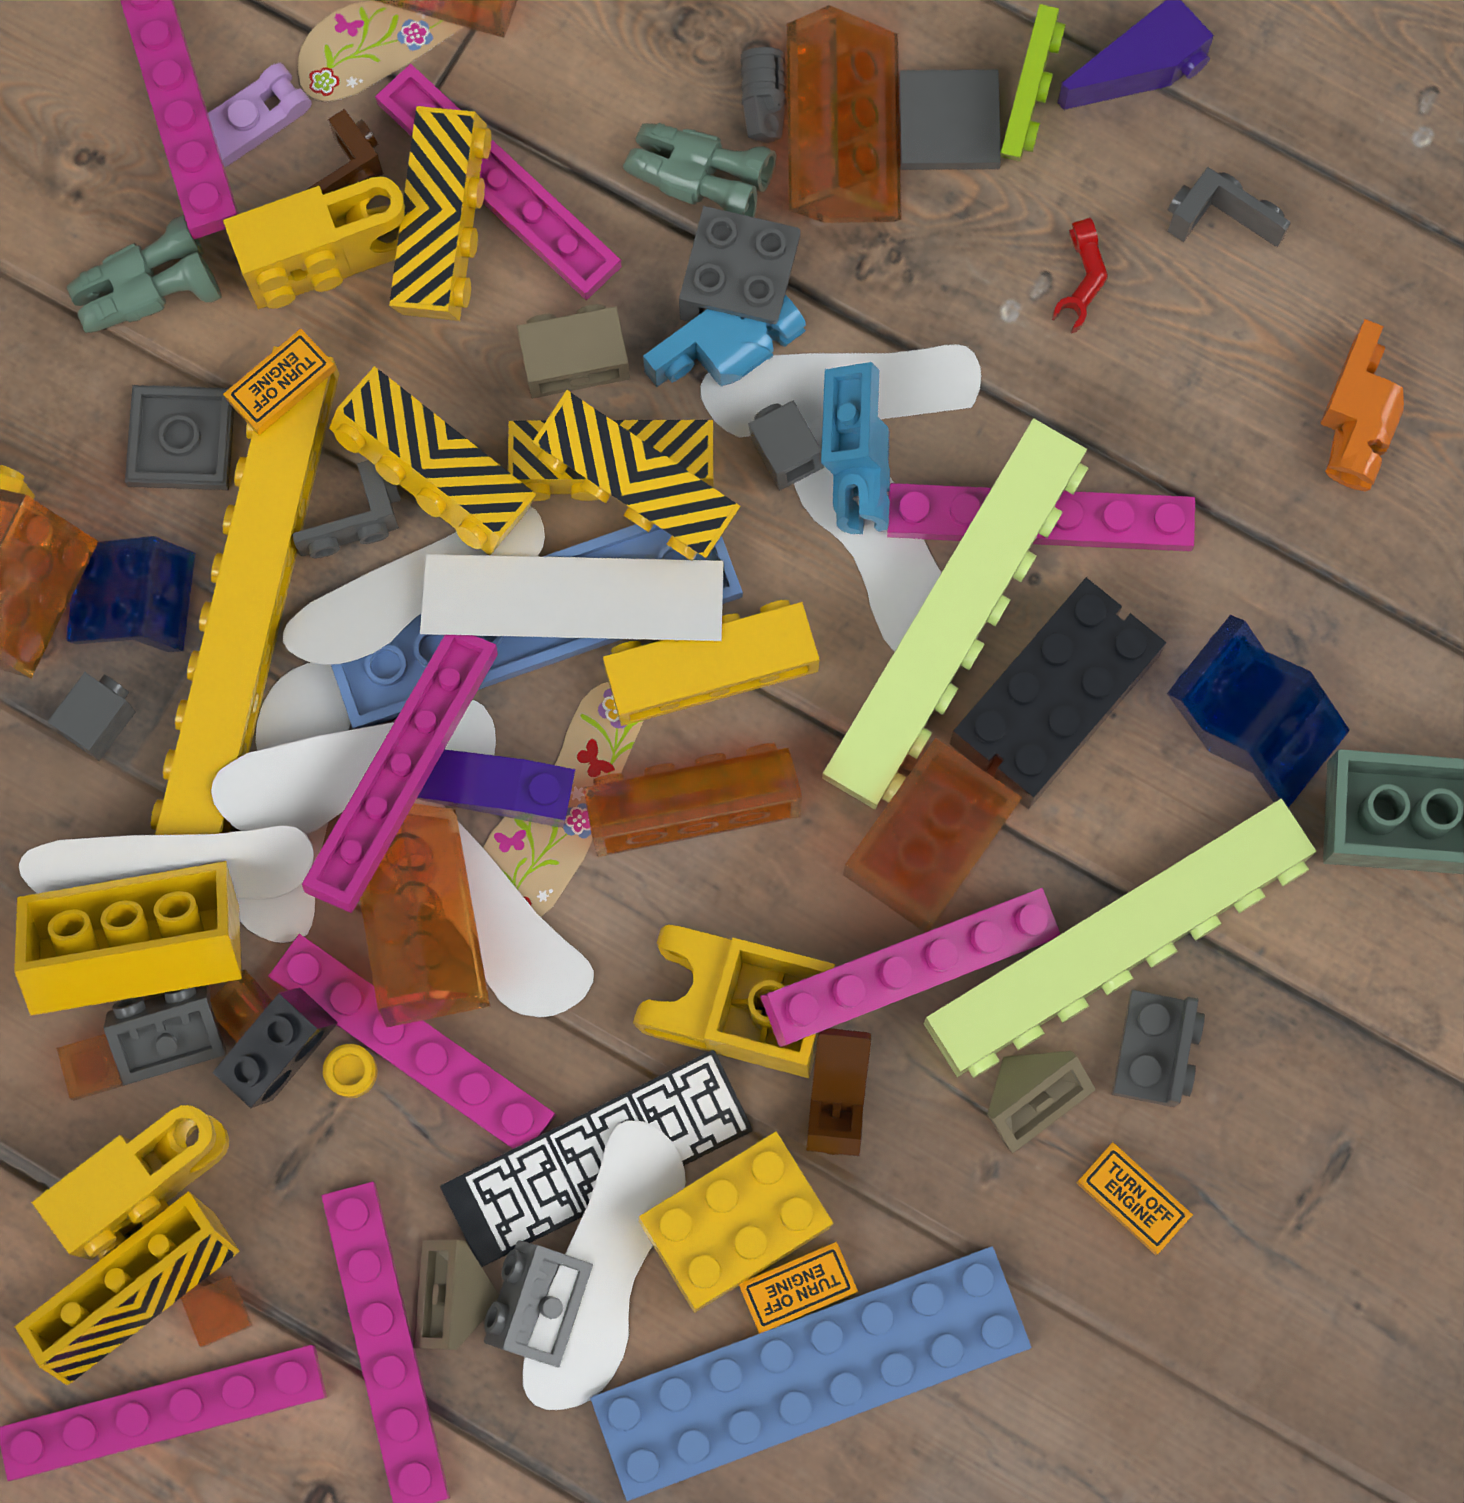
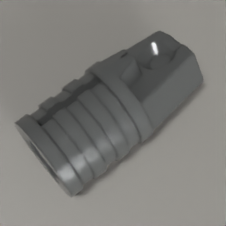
(763, 92)

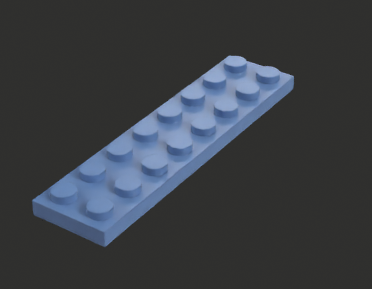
(381, 683)
(810, 1373)

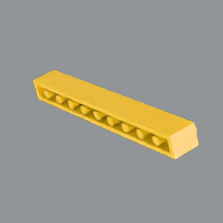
(244, 612)

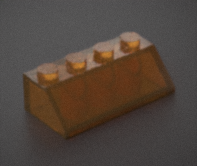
(843, 119)
(692, 800)
(424, 923)

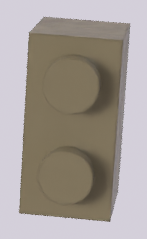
(573, 350)

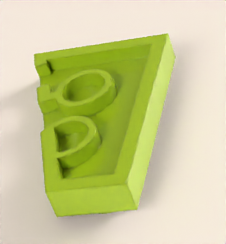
(1033, 83)

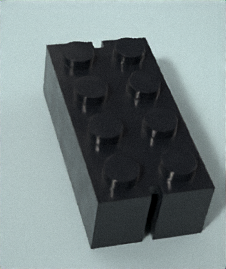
(1057, 692)

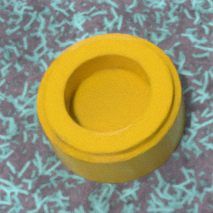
(350, 1070)

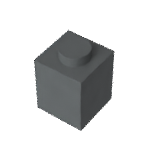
(785, 444)
(93, 714)

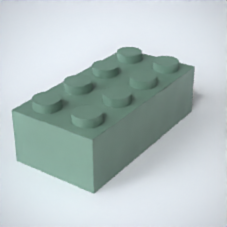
(1394, 811)

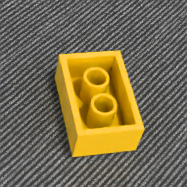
(735, 1222)

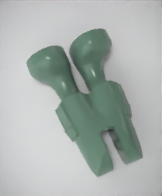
(684, 163)
(126, 282)

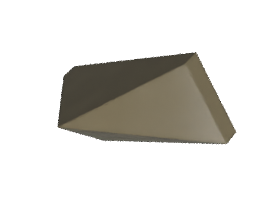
(1035, 1093)
(451, 1295)

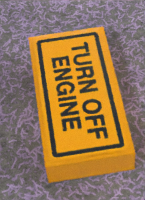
(279, 381)
(1134, 1198)
(798, 1288)

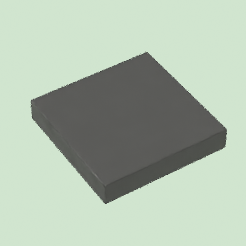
(949, 119)
(179, 438)

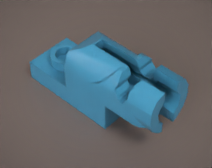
(723, 344)
(856, 447)

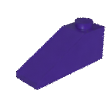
(1143, 59)
(501, 786)

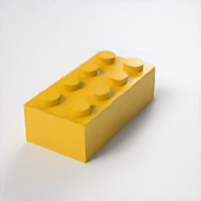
(127, 938)

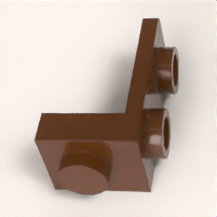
(358, 145)
(838, 1092)

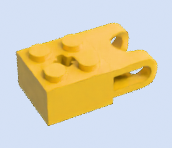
(314, 239)
(725, 999)
(130, 1181)

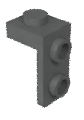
(1229, 197)
(365, 527)

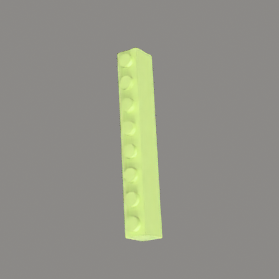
(954, 615)
(1119, 938)

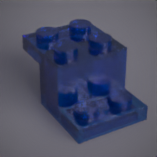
(1258, 711)

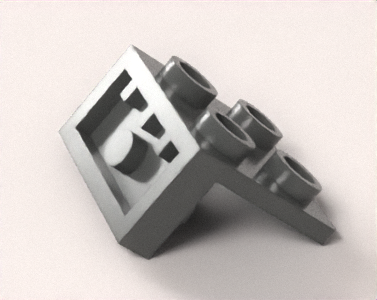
(738, 266)

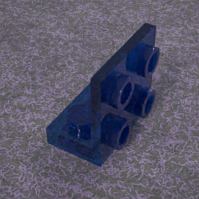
(133, 593)

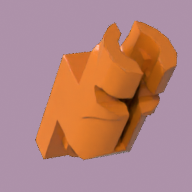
(1362, 413)

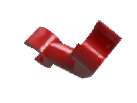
(1086, 244)

